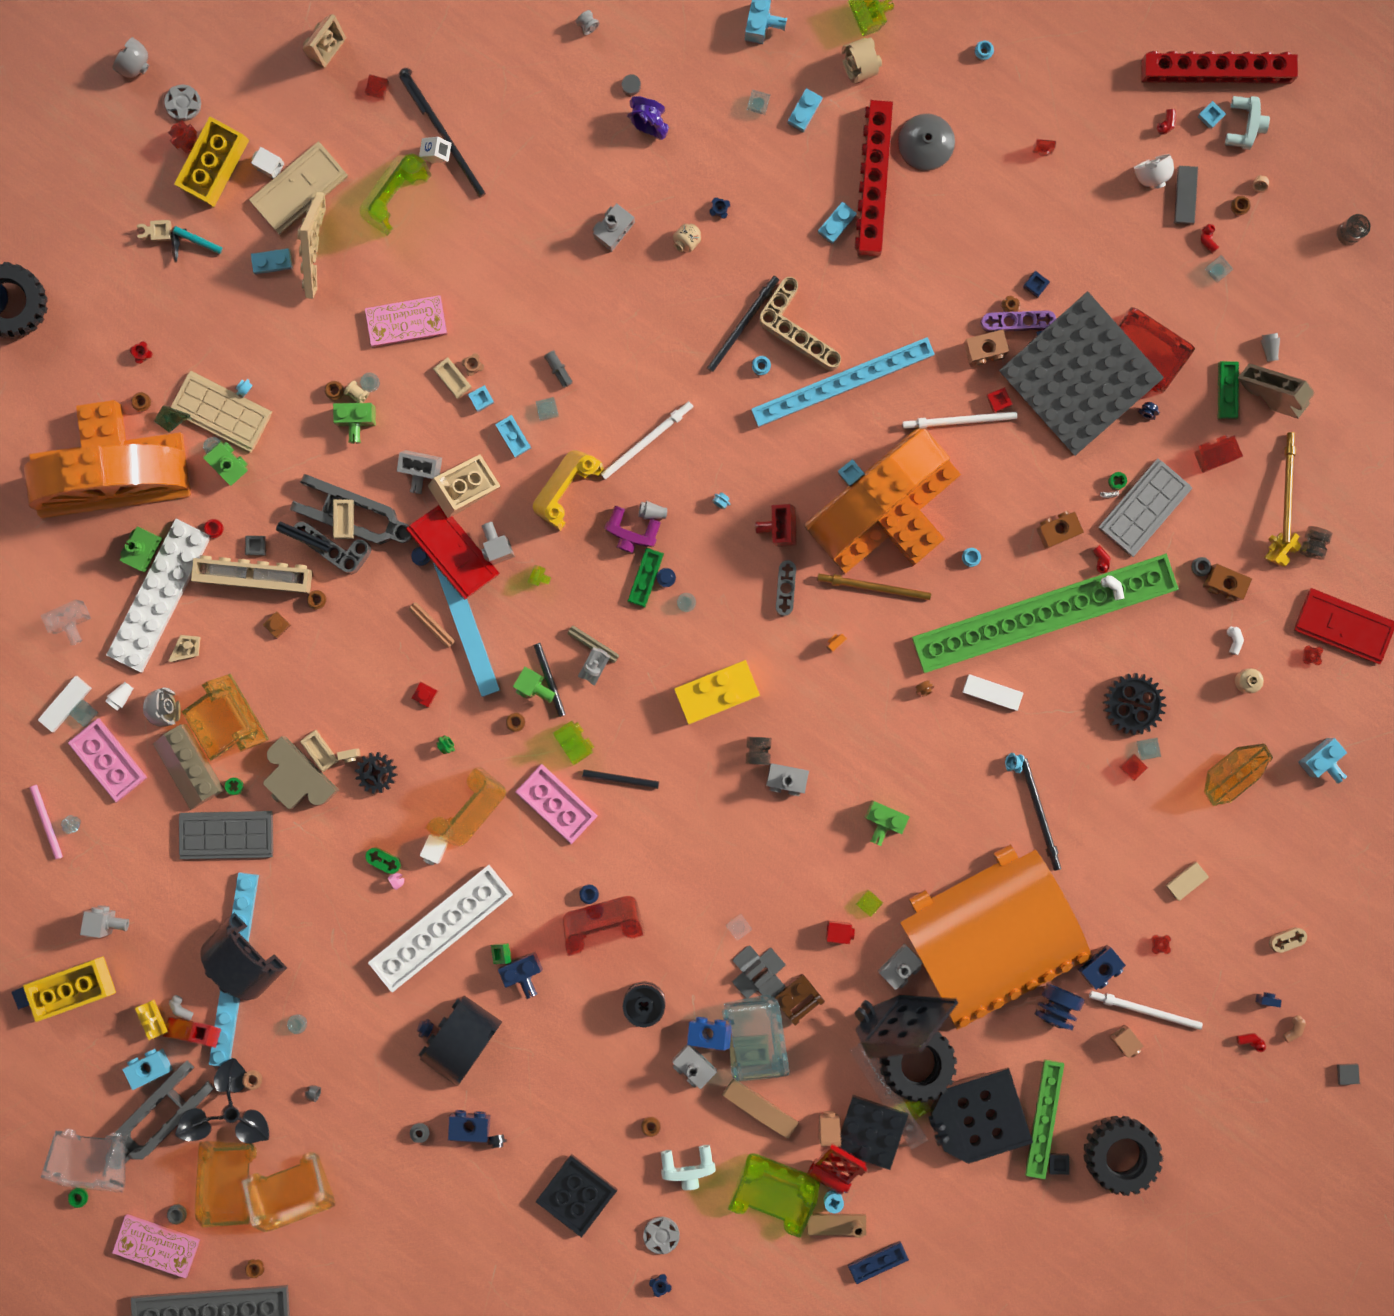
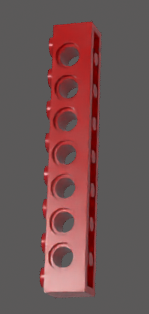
(1153, 73)
(882, 111)

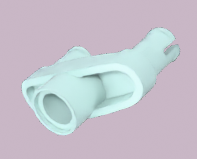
(1256, 122)
(690, 1174)

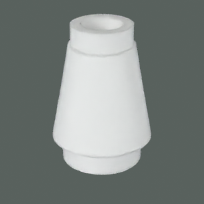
(119, 696)

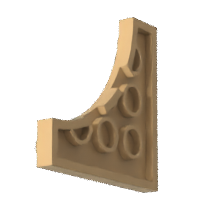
(309, 243)

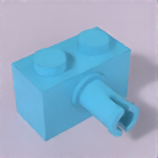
(760, 19)
(1324, 759)

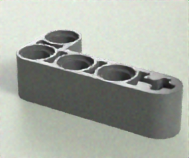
(343, 556)

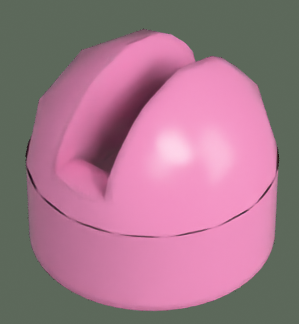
(395, 881)

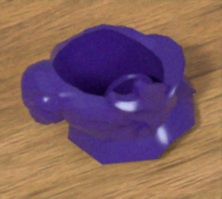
(647, 116)

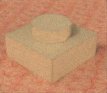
(349, 755)

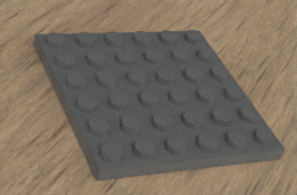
(1081, 373)

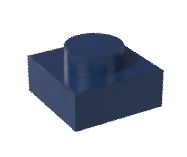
(1268, 999)

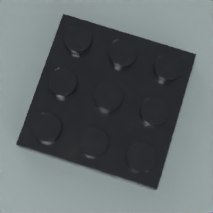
(872, 1131)
(576, 1195)

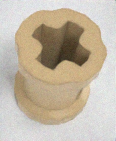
(356, 392)

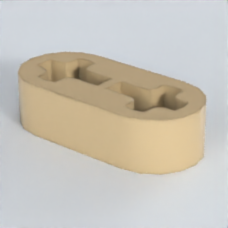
(1289, 944)

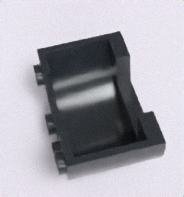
(236, 964)
(459, 1040)

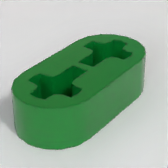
(385, 856)

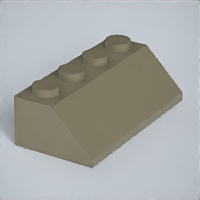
(188, 766)

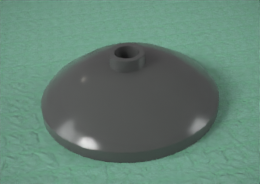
(924, 153)

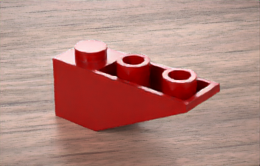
(192, 1032)

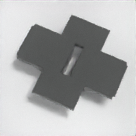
(751, 964)

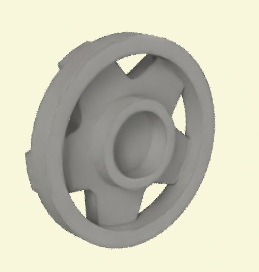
(182, 102)
(661, 1235)

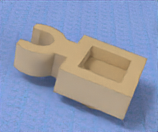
(158, 230)

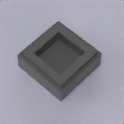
(255, 545)
(1348, 1074)

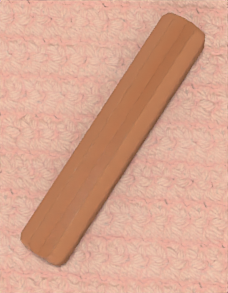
(431, 624)

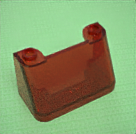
(1159, 344)
(599, 917)

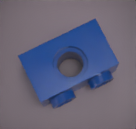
(698, 1034)

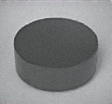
(631, 84)

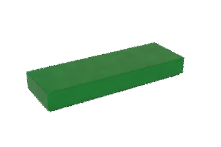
(1228, 390)
(645, 577)

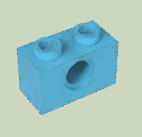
(138, 1076)

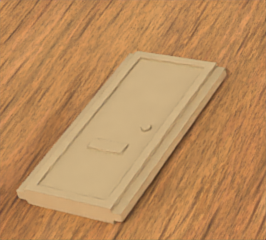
(293, 189)
(222, 411)

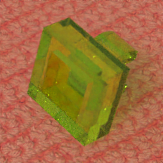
(537, 576)
(917, 1108)

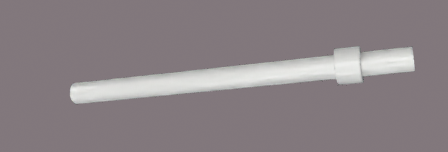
(675, 416)
(923, 423)
(1109, 999)

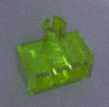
(870, 14)
(573, 742)

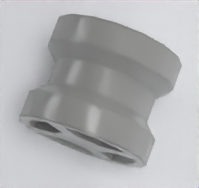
(587, 22)

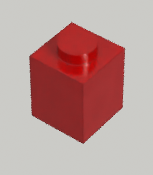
(839, 932)

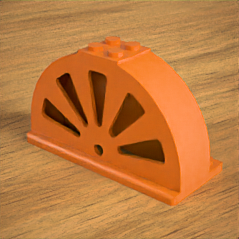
(62, 479)
(887, 504)

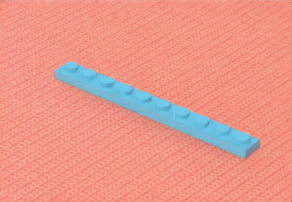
(842, 382)
(228, 1004)

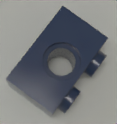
(1090, 969)
(459, 1132)

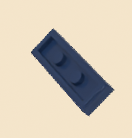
(878, 1262)

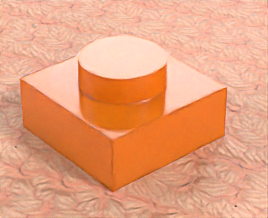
(835, 641)

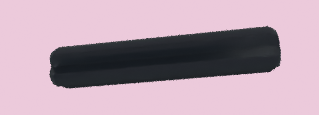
(303, 537)

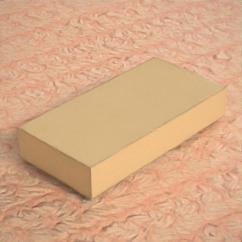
(452, 378)
(343, 519)
(319, 751)
(1187, 881)

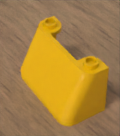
(574, 463)

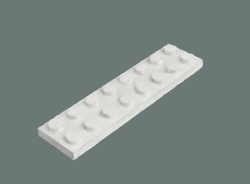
(158, 596)
(440, 928)

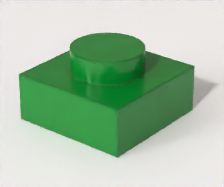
(501, 953)

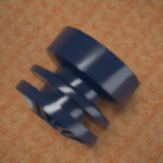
(1059, 1007)

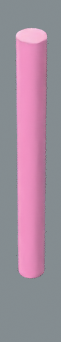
(46, 822)

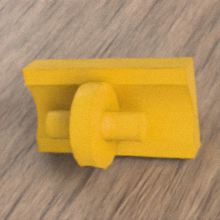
(1279, 550)
(151, 1019)

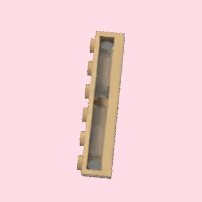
(251, 575)

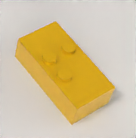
(211, 161)
(717, 692)
(69, 989)

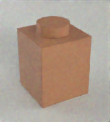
(1127, 1041)

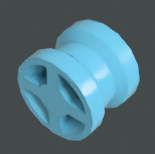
(832, 1197)

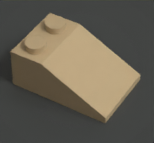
(324, 41)
(463, 485)

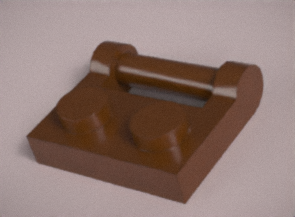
(794, 994)

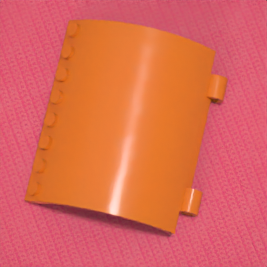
(996, 935)

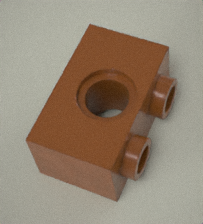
(1070, 525)
(1238, 583)

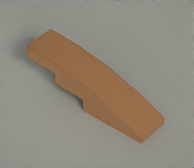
(760, 1108)

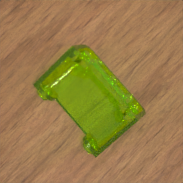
(403, 167)
(775, 1191)

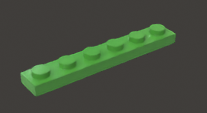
(1044, 1119)

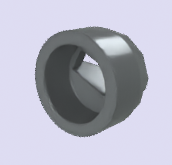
(313, 1093)

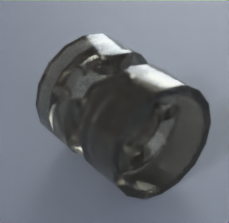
(1353, 229)
(1316, 541)
(758, 750)

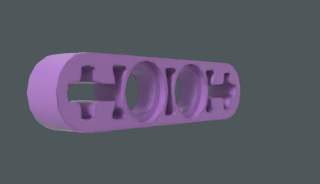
(1018, 320)

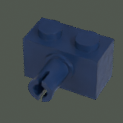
(520, 972)

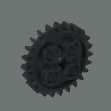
(1129, 720)

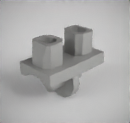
(594, 665)

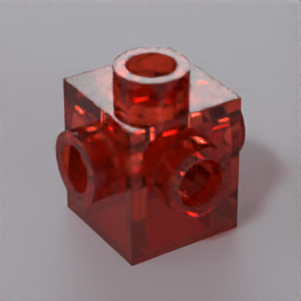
(183, 136)

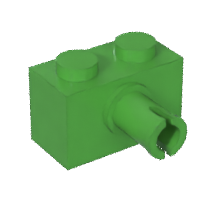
(354, 416)
(226, 463)
(140, 549)
(530, 685)
(885, 820)

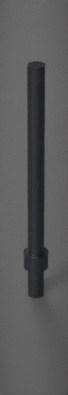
(764, 295)
(1051, 850)

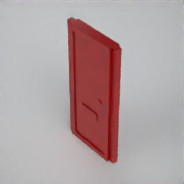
(452, 552)
(1345, 626)

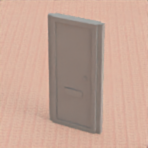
(1145, 507)

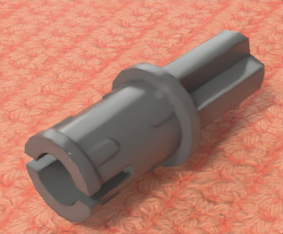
(558, 369)

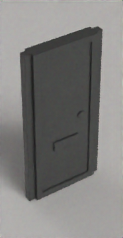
(226, 834)

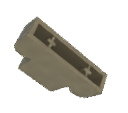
(1279, 391)
(296, 776)

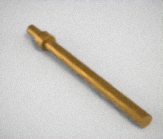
(1289, 452)
(838, 580)

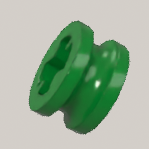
(1118, 486)
(240, 786)

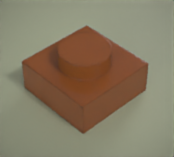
(276, 624)

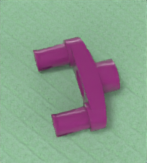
(628, 538)

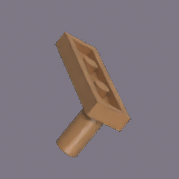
(837, 1224)

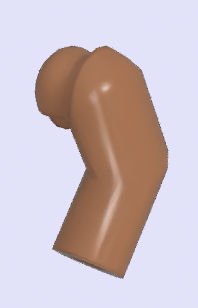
(1297, 1031)

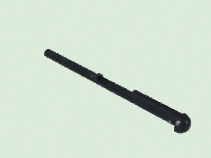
(423, 105)

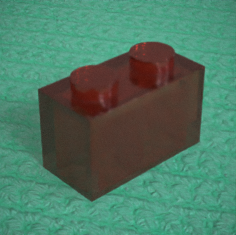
(1218, 454)

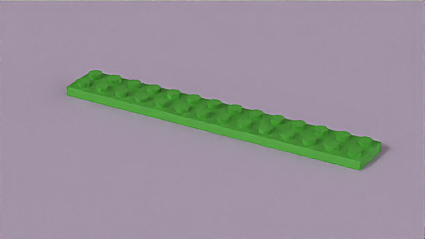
(1043, 614)

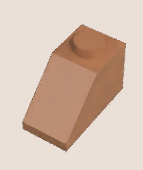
(829, 1129)

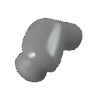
(175, 1005)

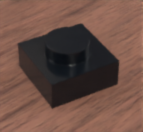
(1058, 1164)

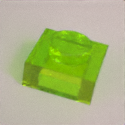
(869, 903)

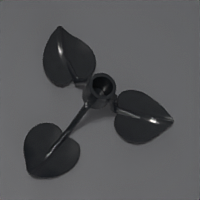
(250, 1129)

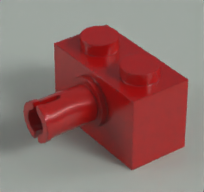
(782, 525)

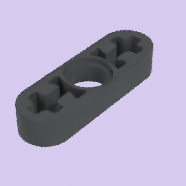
(791, 574)

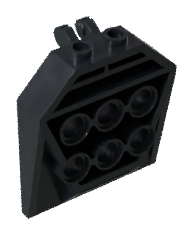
(901, 1024)
(954, 1135)

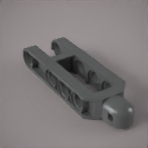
(395, 530)
(139, 1152)

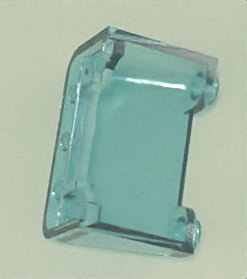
(757, 1038)

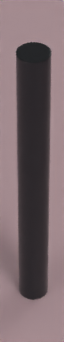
(549, 679)
(620, 779)

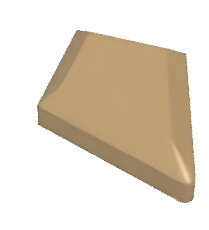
(186, 648)

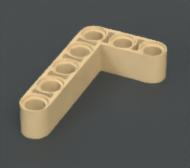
(794, 330)

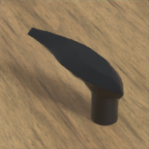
(175, 244)

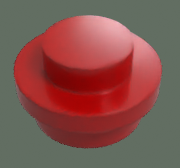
(213, 528)

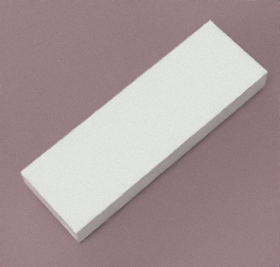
(992, 692)
(64, 704)

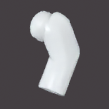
(1115, 585)
(1238, 639)

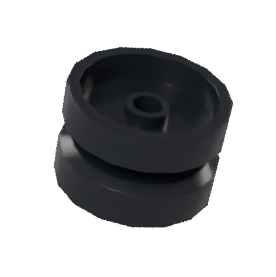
(638, 1014)

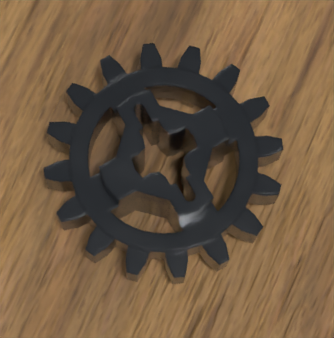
(374, 764)

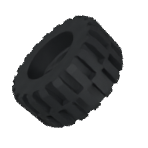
(35, 301)
(932, 1085)
(1141, 1173)

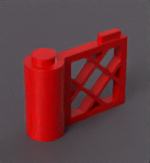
(832, 1174)

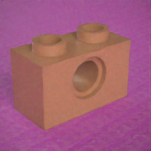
(995, 340)

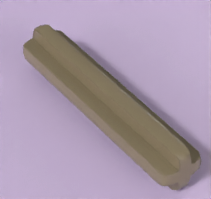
(591, 642)

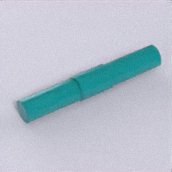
(197, 240)

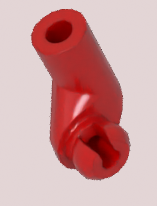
(1169, 124)
(1206, 238)
(1103, 560)
(1252, 1039)

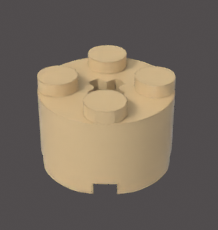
(861, 59)

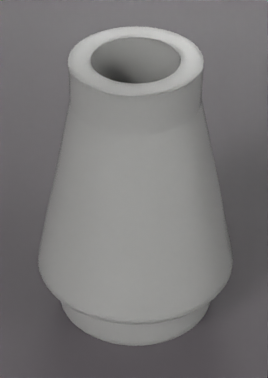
(1271, 346)
(652, 511)

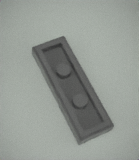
(1186, 195)

